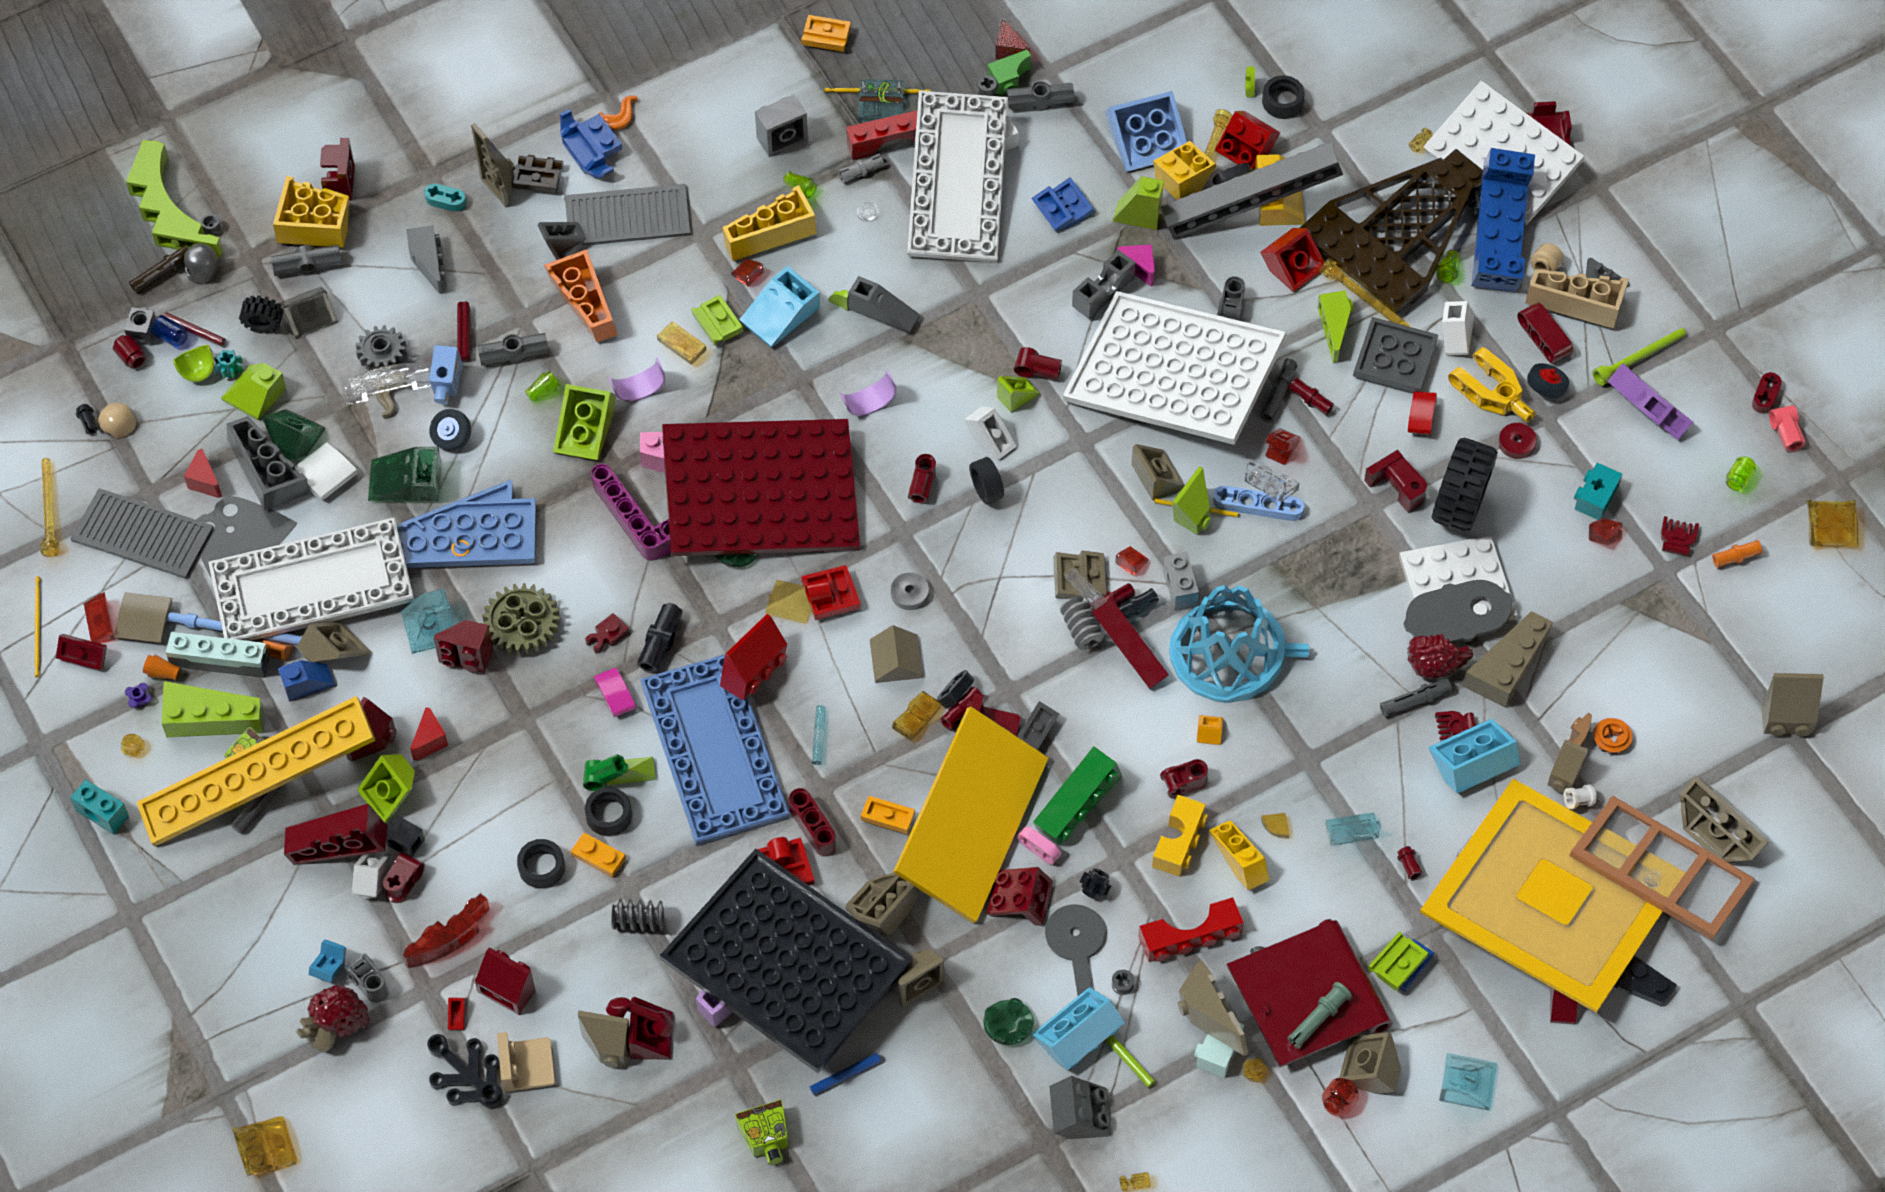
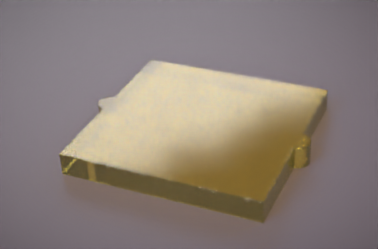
(788, 602)

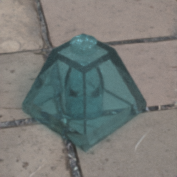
(425, 618)
(1467, 1081)

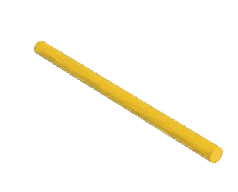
(1212, 510)

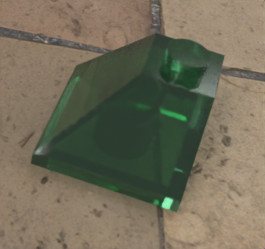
(292, 433)

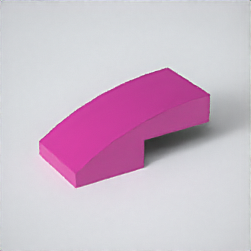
(615, 692)

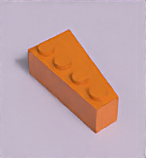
(580, 288)

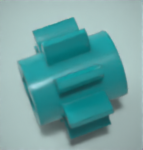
(228, 363)

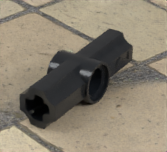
(660, 637)

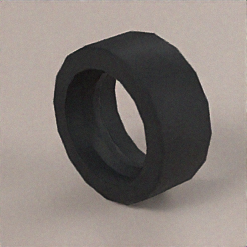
(1283, 83)
(986, 480)
(603, 795)
(535, 847)

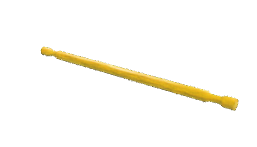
(856, 90)
(37, 626)

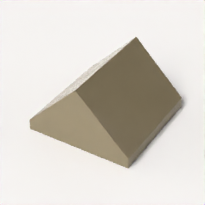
(1155, 471)
(895, 655)

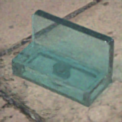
(1352, 829)

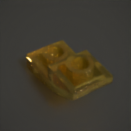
(916, 716)

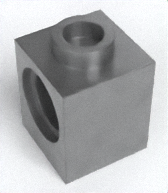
(139, 332)

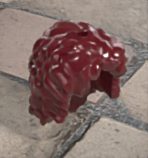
(1436, 656)
(338, 1010)

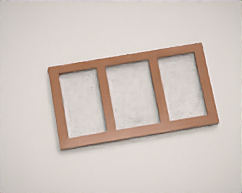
(1662, 867)

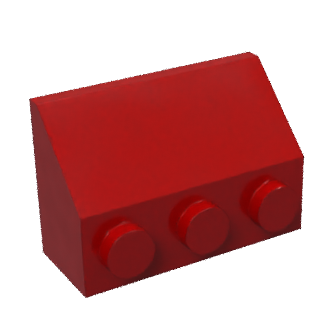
(753, 658)

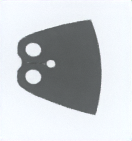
(252, 529)

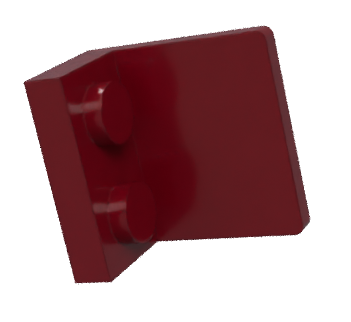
(1021, 892)

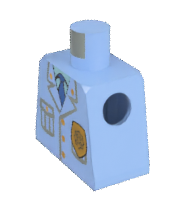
(445, 373)

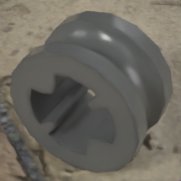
(1122, 990)

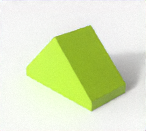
(1015, 391)

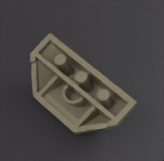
(1719, 824)
(883, 903)

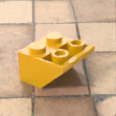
(1184, 170)

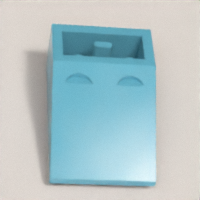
(781, 307)

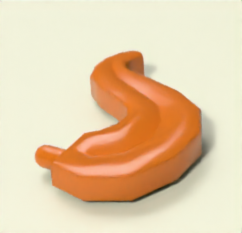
(623, 119)

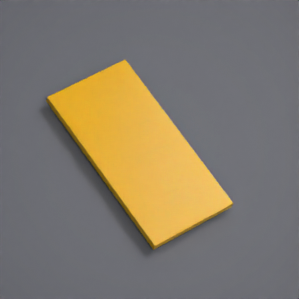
(971, 815)

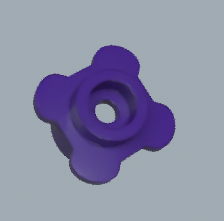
(138, 701)

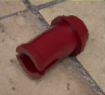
(1409, 861)

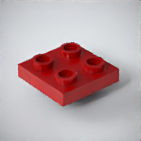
(830, 592)
(790, 856)

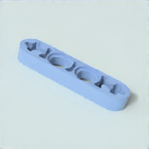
(1257, 506)

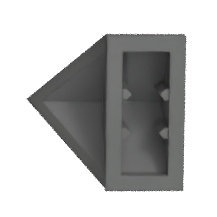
(562, 237)

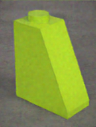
(1141, 204)

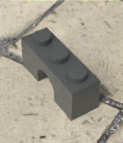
(1093, 295)

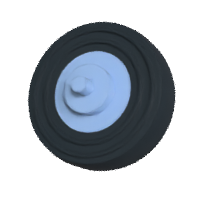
(450, 430)

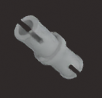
(861, 168)

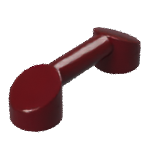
(619, 1006)

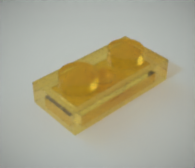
(681, 342)

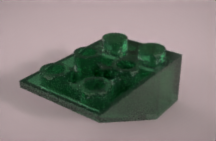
(406, 475)

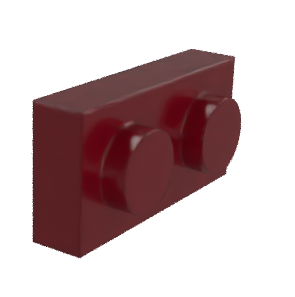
(81, 651)

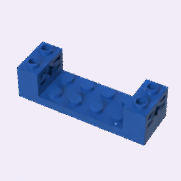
(1501, 220)

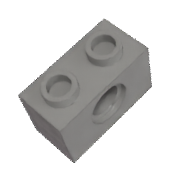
(1180, 581)

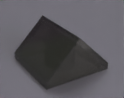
(309, 312)

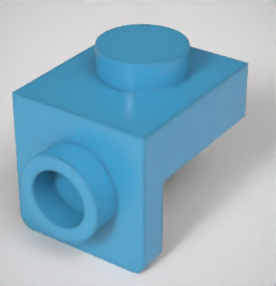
(329, 961)

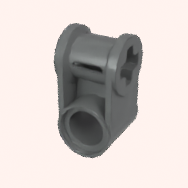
(1232, 302)
(365, 975)

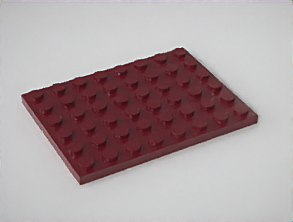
(760, 487)

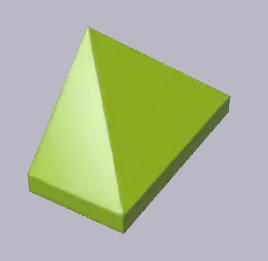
(638, 770)

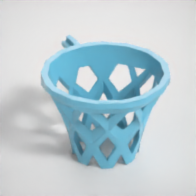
(1265, 622)

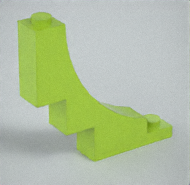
(171, 225)

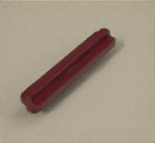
(463, 330)

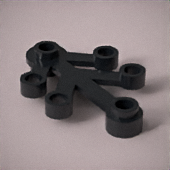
(467, 1074)

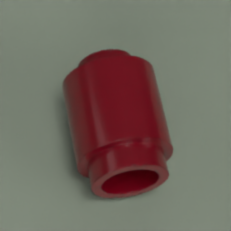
(129, 351)

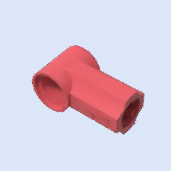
(1786, 422)

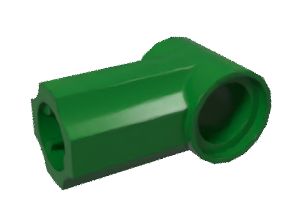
(599, 772)

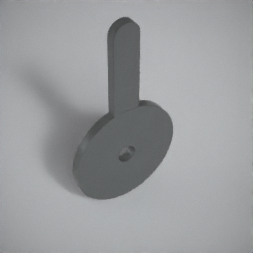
(1077, 947)

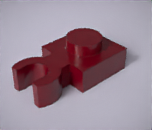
(608, 631)

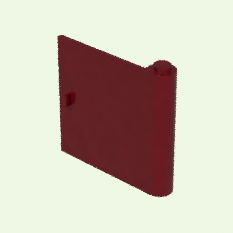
(1289, 979)

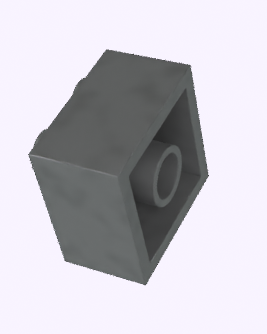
(781, 125)

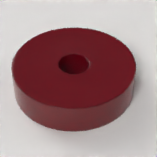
(1515, 449)

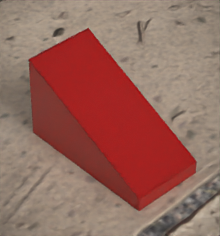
(456, 1013)

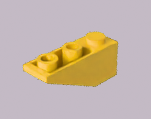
(1241, 855)

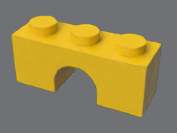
(1173, 854)

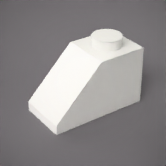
(990, 431)
(369, 874)

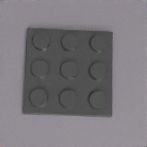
(1395, 355)

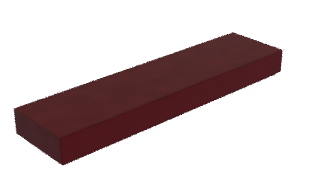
(1130, 644)

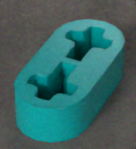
(445, 197)

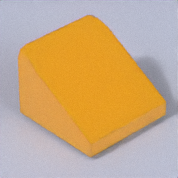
(1209, 729)

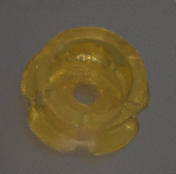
(132, 739)
(1250, 1074)

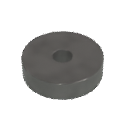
(906, 582)

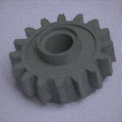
(381, 348)

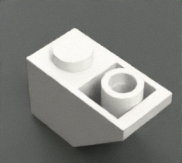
(1457, 327)

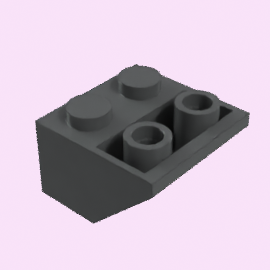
(1079, 1109)

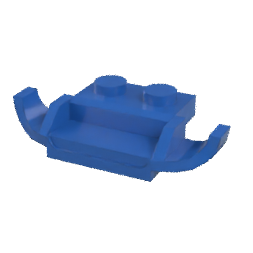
(589, 143)

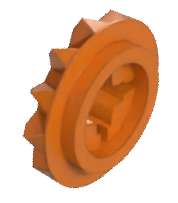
(1617, 728)

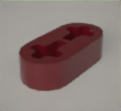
(1771, 394)

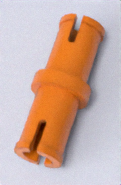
(1737, 554)

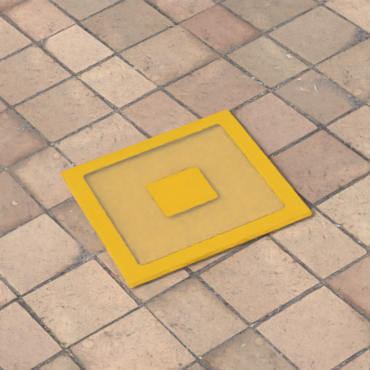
(1536, 904)

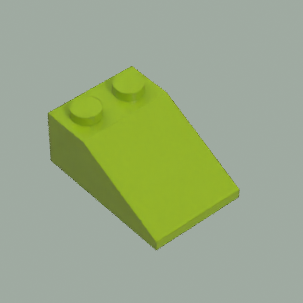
(584, 421)

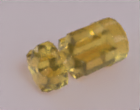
(1420, 139)
(1137, 1180)

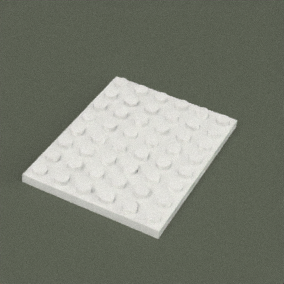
(1175, 367)

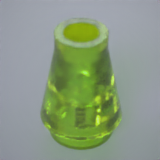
(806, 184)
(1448, 268)
(542, 386)

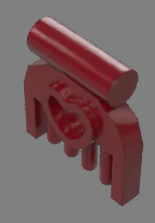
(1677, 540)
(1456, 724)

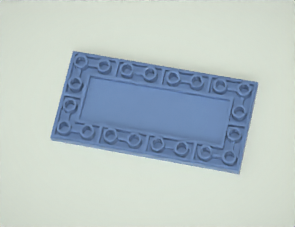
(714, 752)

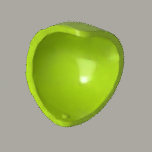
(195, 363)

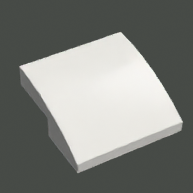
(326, 471)

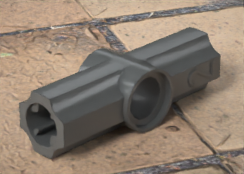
(1040, 95)
(306, 260)
(522, 346)

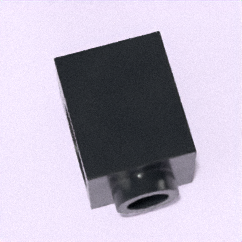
(404, 836)

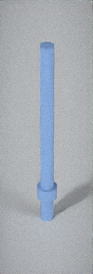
(193, 621)

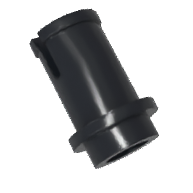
(85, 414)

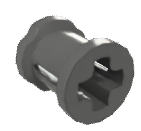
(987, 85)

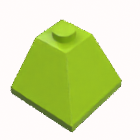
(255, 390)
(1192, 504)
(387, 785)

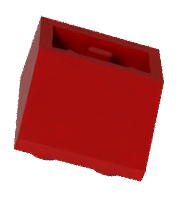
(1246, 138)

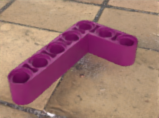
(634, 519)

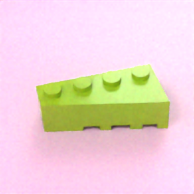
(208, 712)

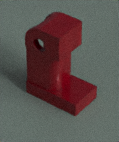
(1401, 476)

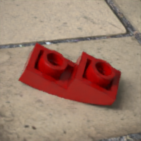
(1422, 412)

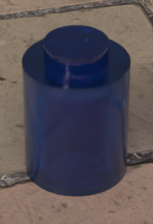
(169, 331)

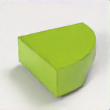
(1250, 81)
(840, 299)

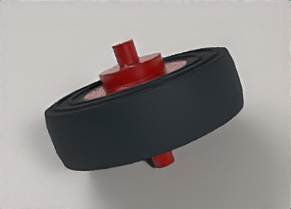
(1548, 380)

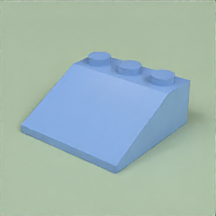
(1145, 129)

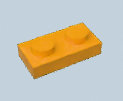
(887, 814)
(598, 854)

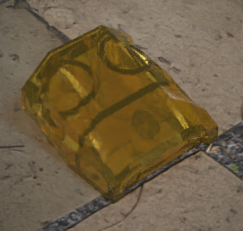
(1833, 523)
(265, 1146)

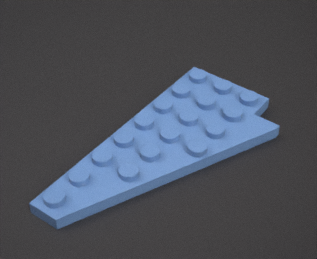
(491, 521)

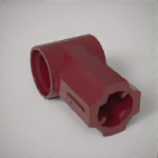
(1031, 363)
(922, 479)

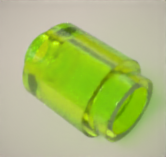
(1741, 473)

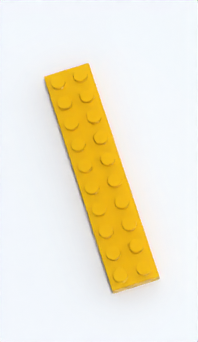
(255, 771)

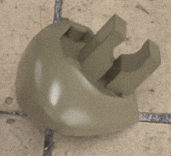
(316, 1036)

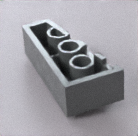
(267, 470)

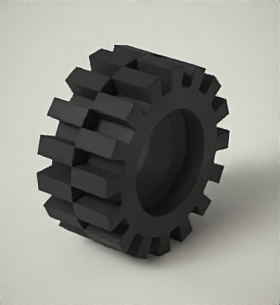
(261, 314)

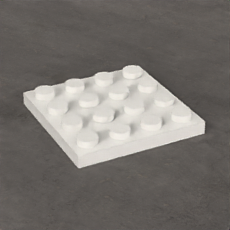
(1455, 563)

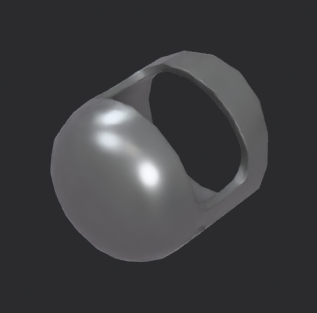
(201, 263)

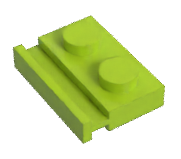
(717, 320)
(1398, 961)

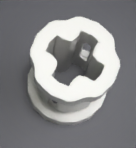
(1580, 796)

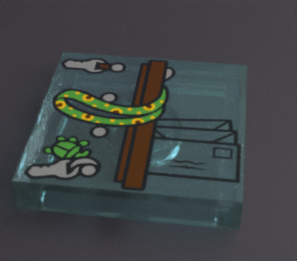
(880, 99)

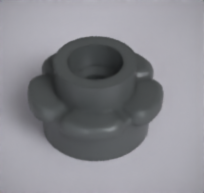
(211, 220)

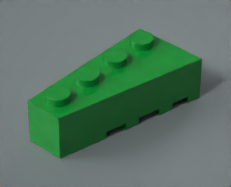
(1078, 796)

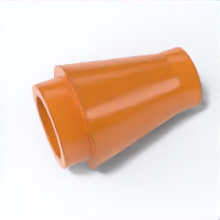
(160, 668)

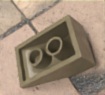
(1792, 704)

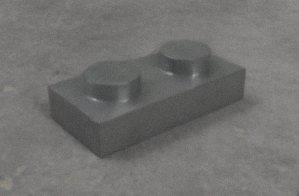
(1038, 725)

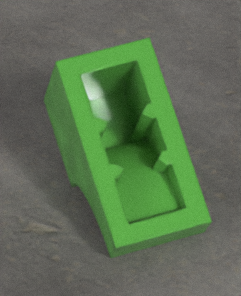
(1008, 71)

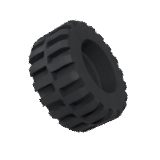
(1464, 484)

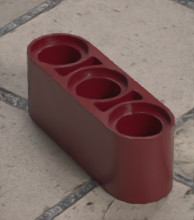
(1545, 332)
(813, 832)

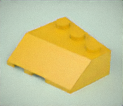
(311, 215)

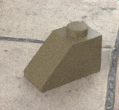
(1567, 766)

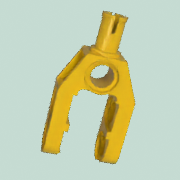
(1492, 400)

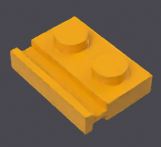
(826, 33)

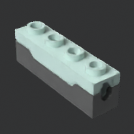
(217, 654)

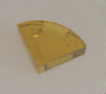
(1276, 824)

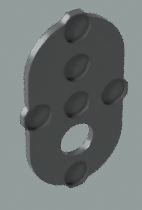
(1449, 611)

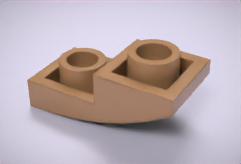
(1580, 729)

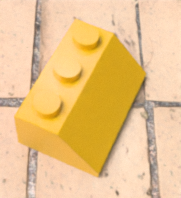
(1284, 210)

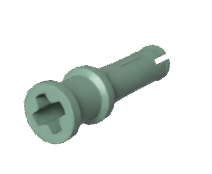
(1326, 1007)

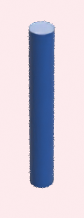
(845, 1074)

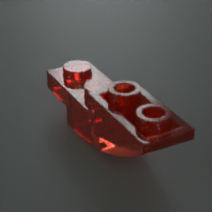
(442, 940)

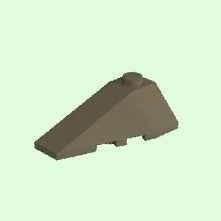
(493, 166)
(1209, 1010)

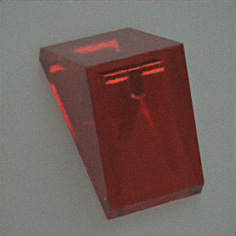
(1008, 42)

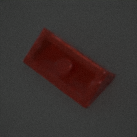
(99, 619)

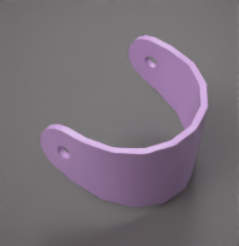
(639, 385)
(871, 398)

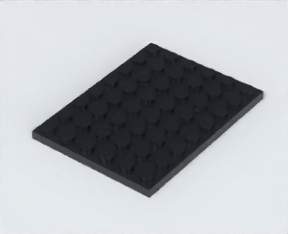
(786, 960)

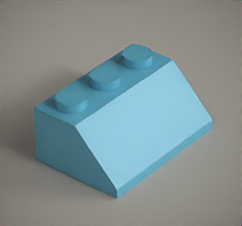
(1475, 755)
(1079, 1028)

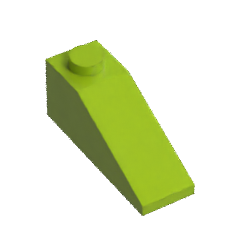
(1334, 313)

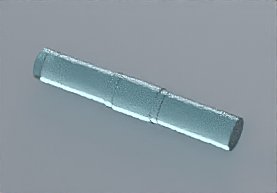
(818, 736)

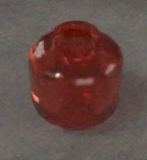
(1340, 1096)

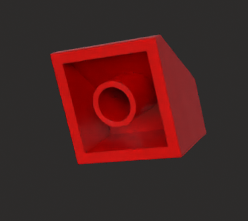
(1293, 258)

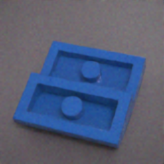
(1063, 205)

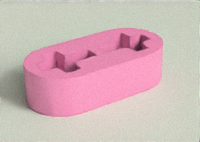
(1039, 845)

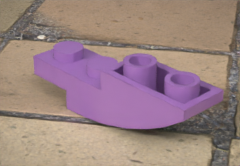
(1650, 401)

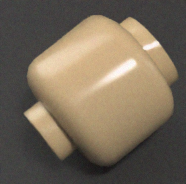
(1547, 257)

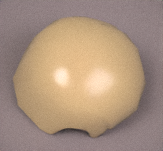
(117, 420)

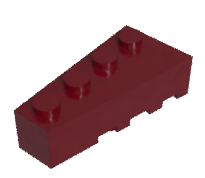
(336, 836)

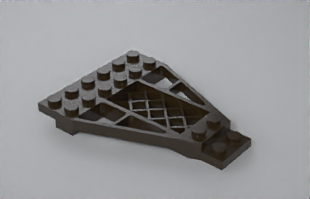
(1366, 258)

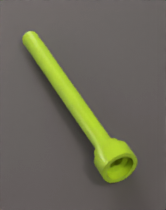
(1604, 373)

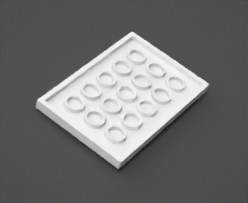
(1492, 121)

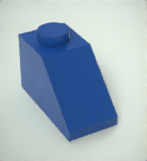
(305, 678)

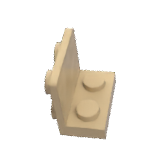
(525, 1063)

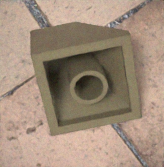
(330, 642)
(921, 976)
(606, 1037)
(1372, 1063)

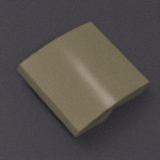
(1088, 563)
(143, 617)

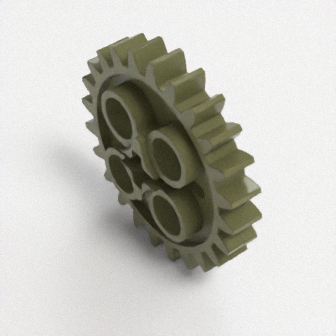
(522, 619)

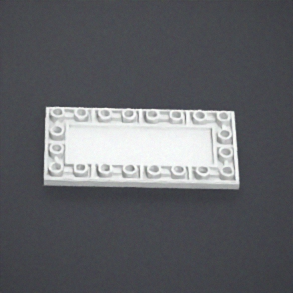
(957, 176)
(311, 581)

